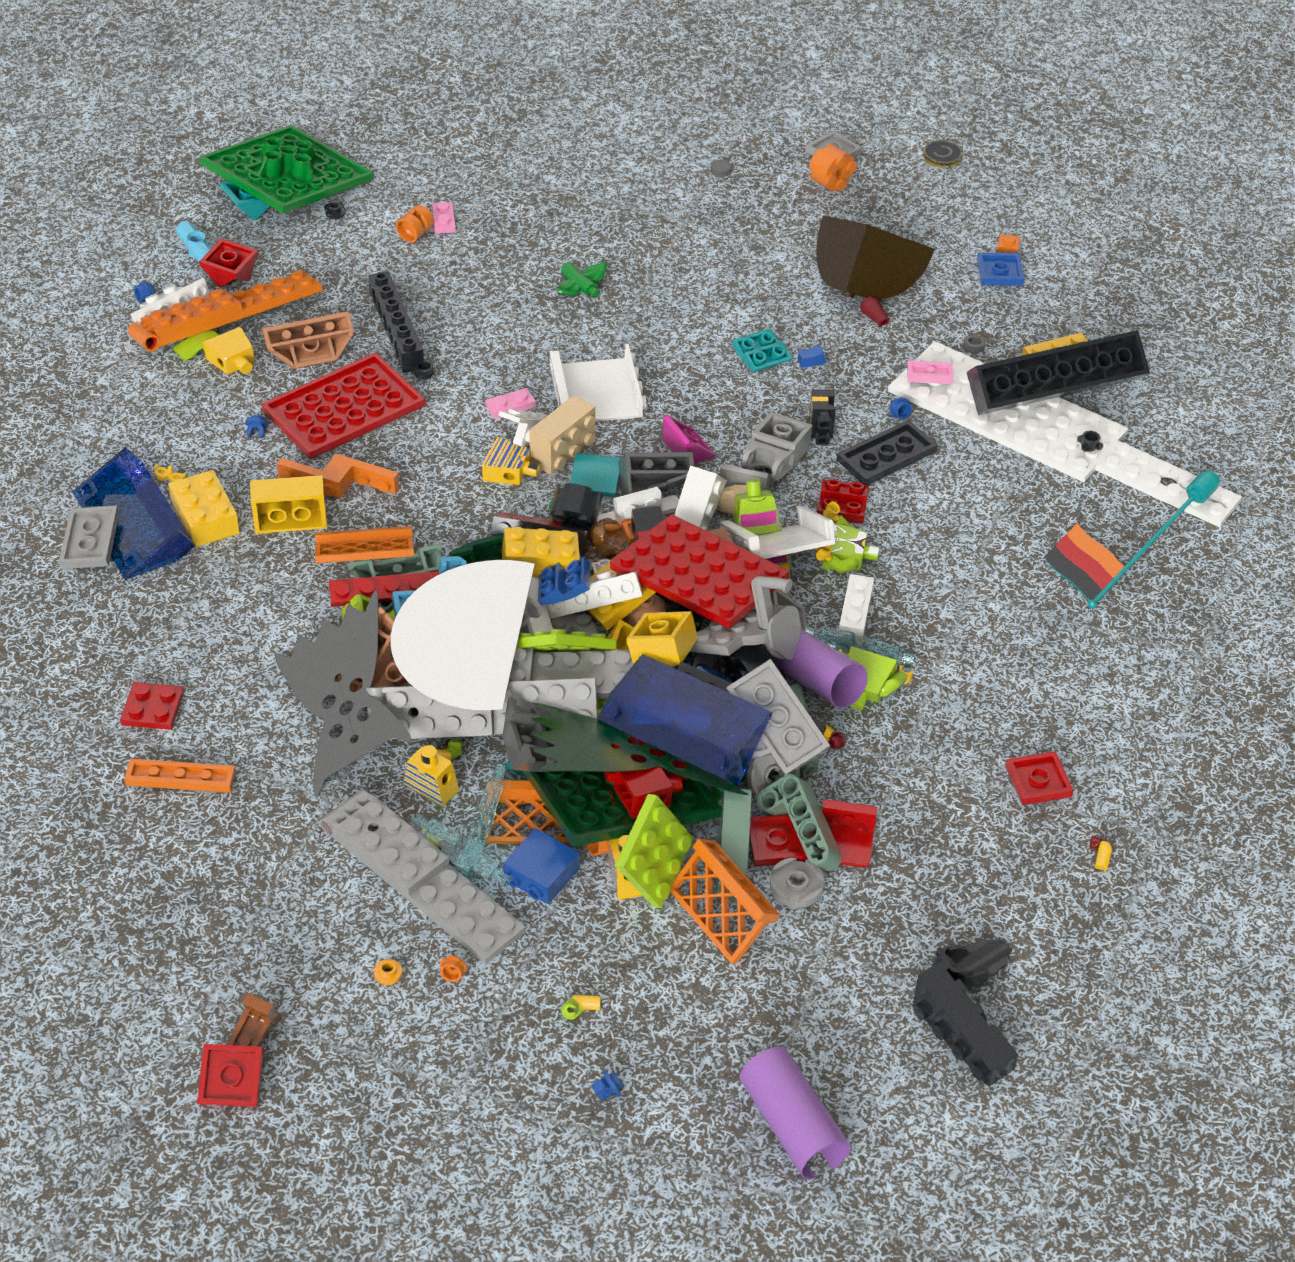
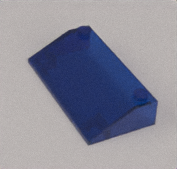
(147, 526)
(686, 718)

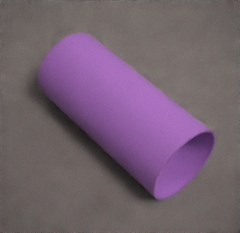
(825, 671)
(793, 1110)

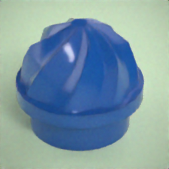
(143, 290)
(900, 408)

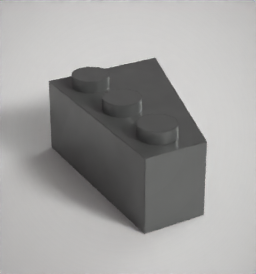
(653, 469)

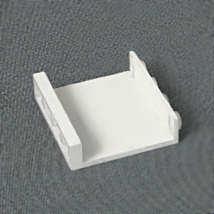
(606, 384)
(810, 533)

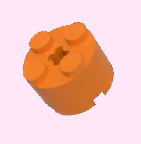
(832, 167)

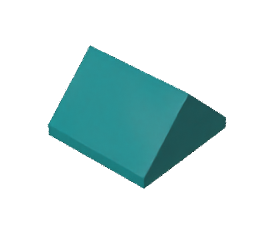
(246, 202)

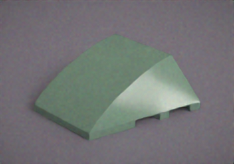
(424, 561)

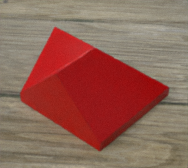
(229, 261)

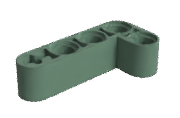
(794, 803)

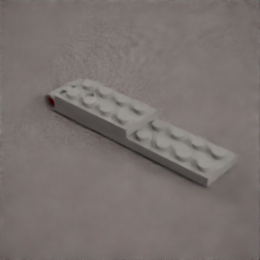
(606, 666)
(443, 720)
(422, 875)

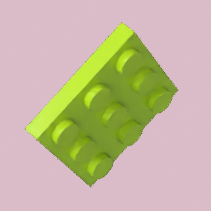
(559, 641)
(654, 851)

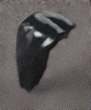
(974, 961)

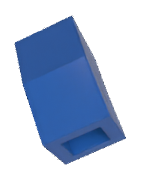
(811, 357)

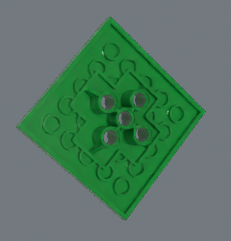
(286, 168)

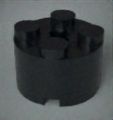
(576, 505)

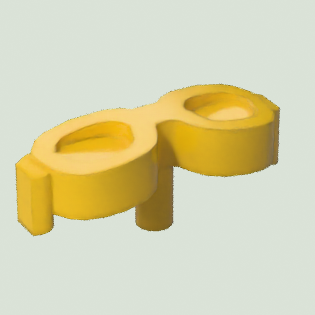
(163, 474)

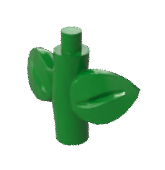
(584, 281)

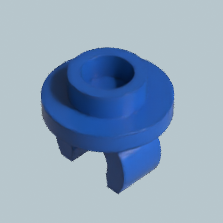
(256, 422)
(606, 1086)

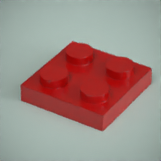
(152, 705)
(1039, 778)
(774, 840)
(230, 1075)

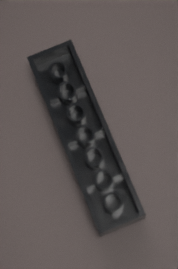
(1057, 372)

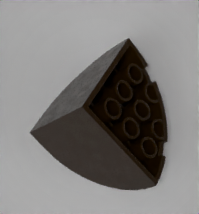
(868, 259)

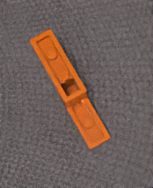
(341, 473)

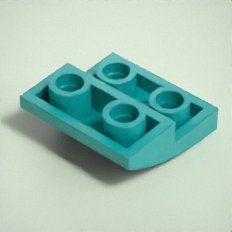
(761, 350)
(596, 472)

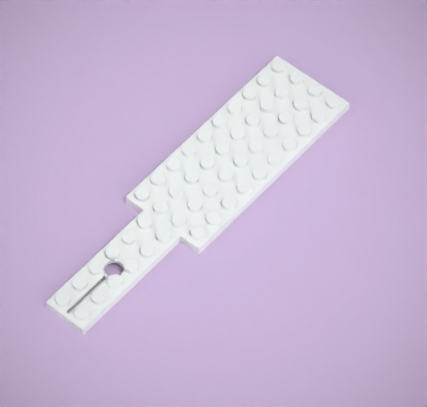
(1050, 434)

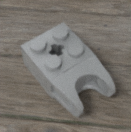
(777, 444)

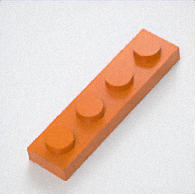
(180, 775)

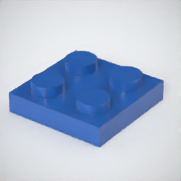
(1000, 269)

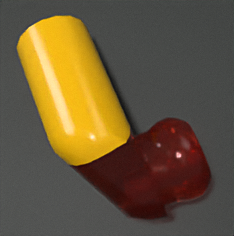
(1104, 851)

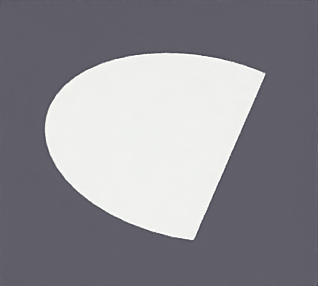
(462, 633)

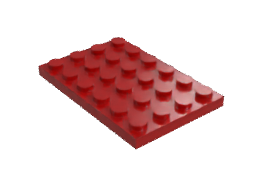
(343, 405)
(697, 569)

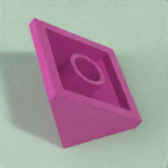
(684, 438)

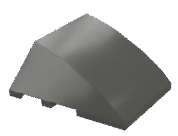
(519, 738)

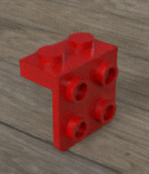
(852, 830)

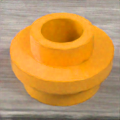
(391, 977)

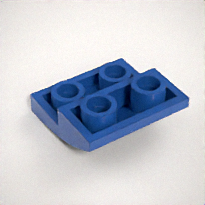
(564, 584)

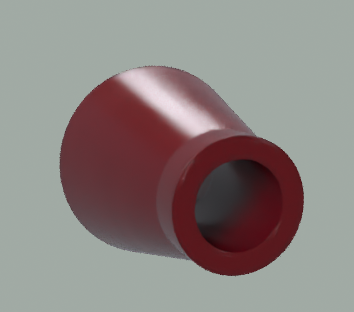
(873, 310)

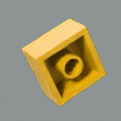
(663, 637)

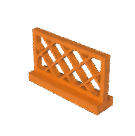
(364, 544)
(519, 793)
(732, 880)

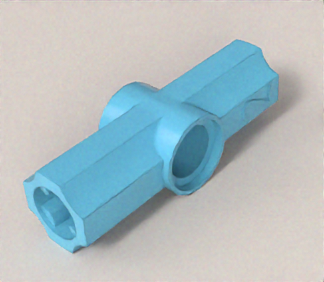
(193, 240)

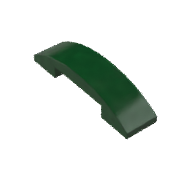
(481, 550)

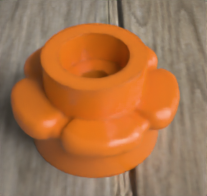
(450, 966)

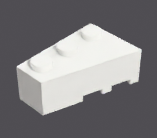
(700, 497)

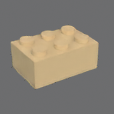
(562, 434)

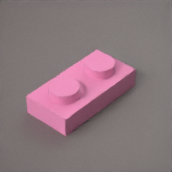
(443, 217)
(930, 372)
(515, 400)

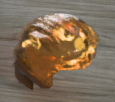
(607, 538)

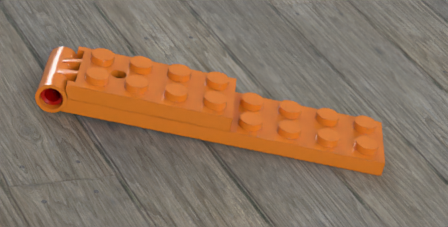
(218, 309)

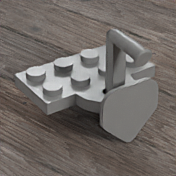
(765, 624)
(790, 733)

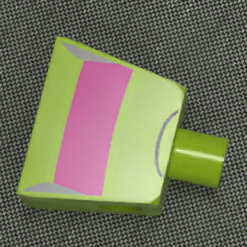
(756, 510)

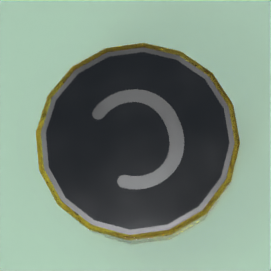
(942, 153)

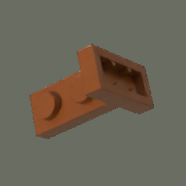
(254, 1022)

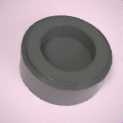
(720, 168)
(974, 344)

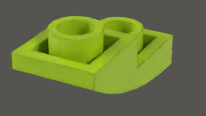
(189, 347)

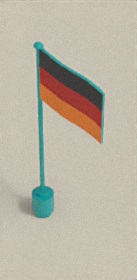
(1094, 567)

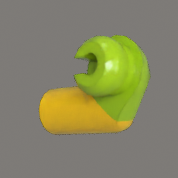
(453, 751)
(578, 1004)

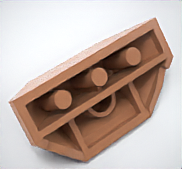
(310, 340)

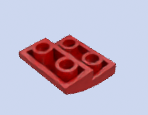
(849, 497)

